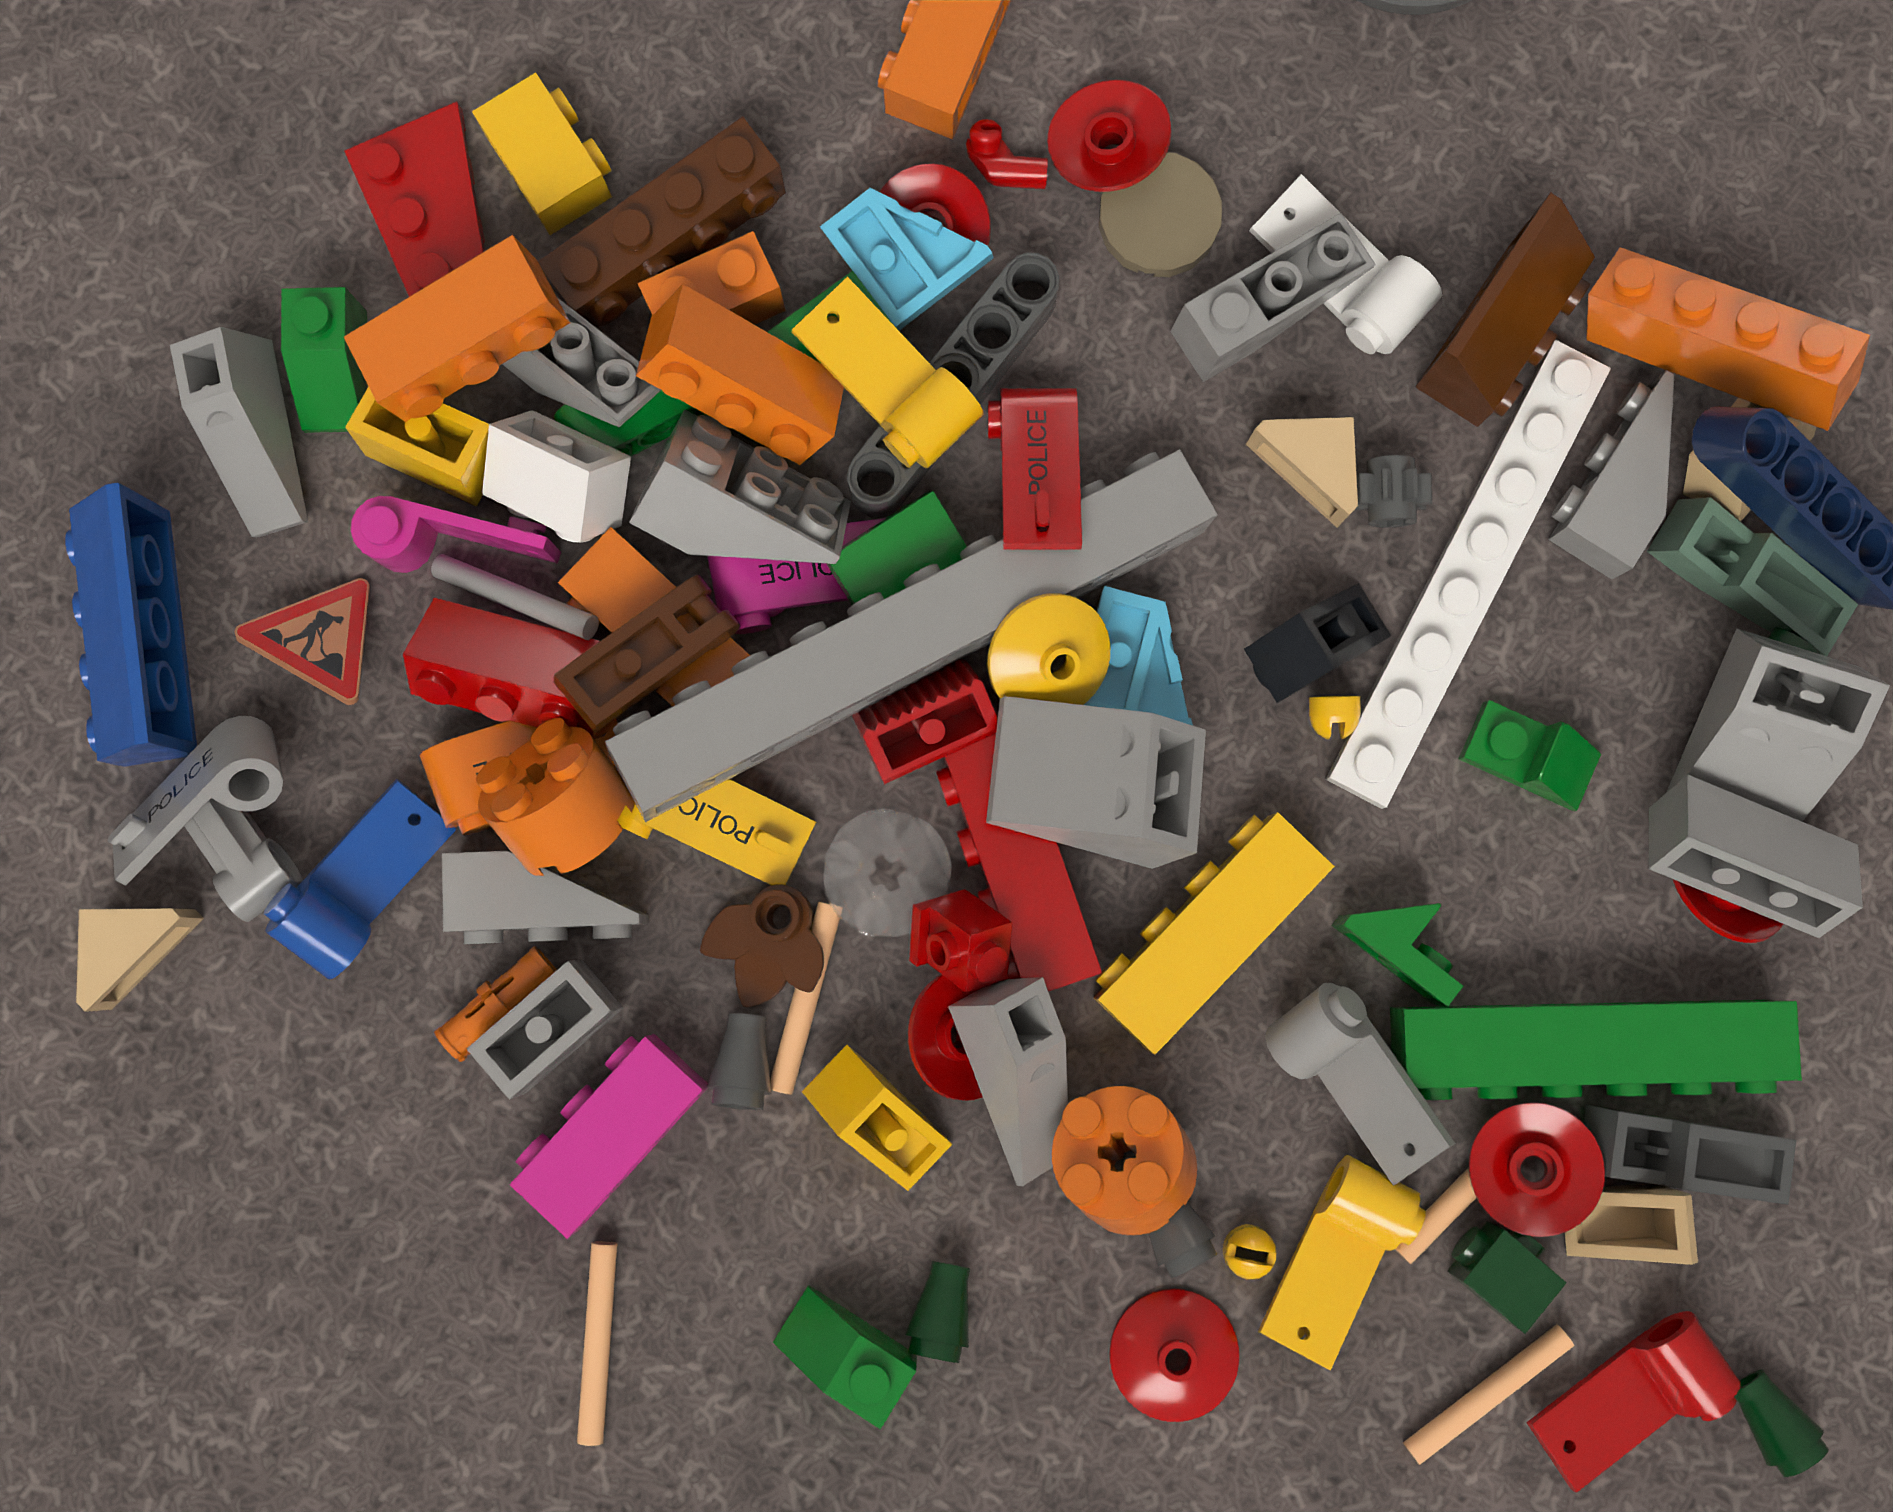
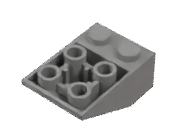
(738, 500)
(1780, 724)
(1098, 779)

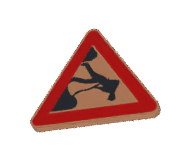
(317, 638)

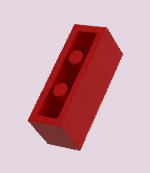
(492, 664)

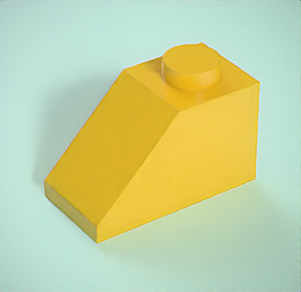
(875, 1118)

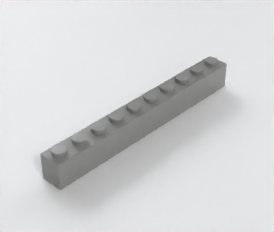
(897, 639)

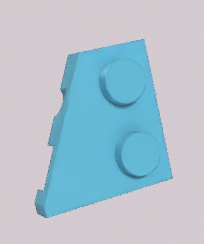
(902, 254)
(1142, 662)

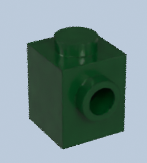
(1506, 1273)

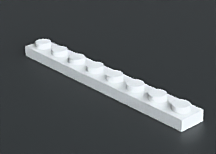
(1468, 574)

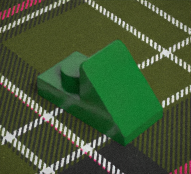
(1533, 756)
(1389, 940)

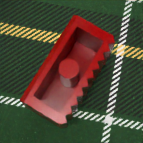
(926, 721)

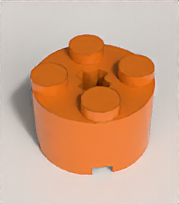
(554, 798)
(1098, 1133)

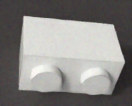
(555, 476)

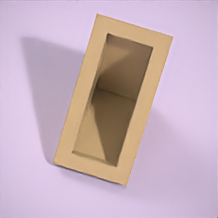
(1314, 459)
(122, 948)
(1638, 1225)

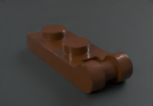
(644, 653)

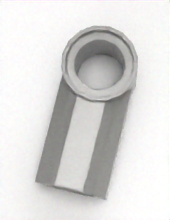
(245, 861)

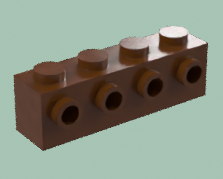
(665, 223)

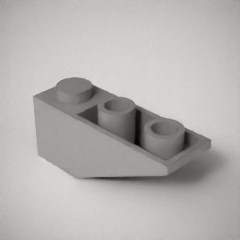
(1269, 296)
(585, 372)
(240, 416)
(1628, 485)
(498, 894)
(1019, 1067)

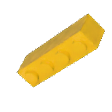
(1212, 932)

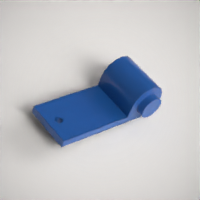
(333, 907)

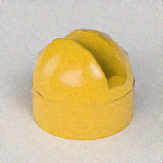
(1334, 709)
(1254, 1239)

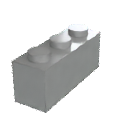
(1754, 857)

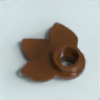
(761, 951)

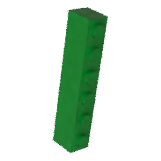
(1598, 1045)

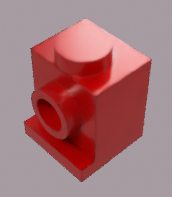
(961, 939)

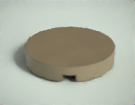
(1163, 220)

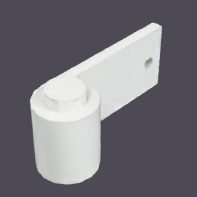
(1378, 305)

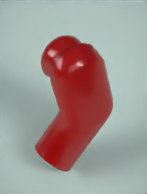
(997, 161)

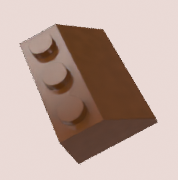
(1511, 316)

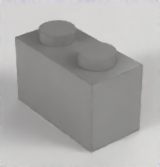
(545, 1028)

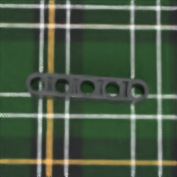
(966, 358)

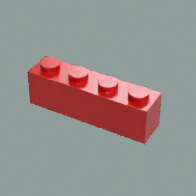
(1022, 877)

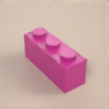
(607, 1133)

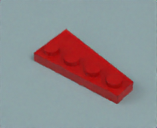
(422, 195)

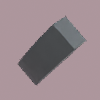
(1693, 1155)

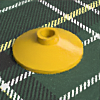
(1035, 636)

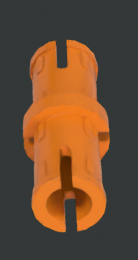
(494, 1002)

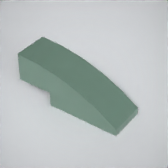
(1751, 573)

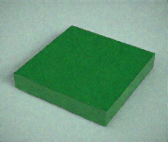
(897, 549)

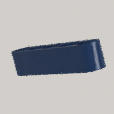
(1800, 498)

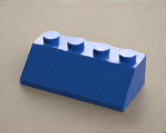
(130, 628)

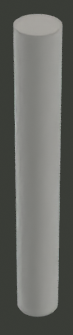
(515, 596)

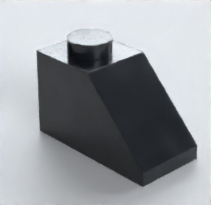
(1316, 642)

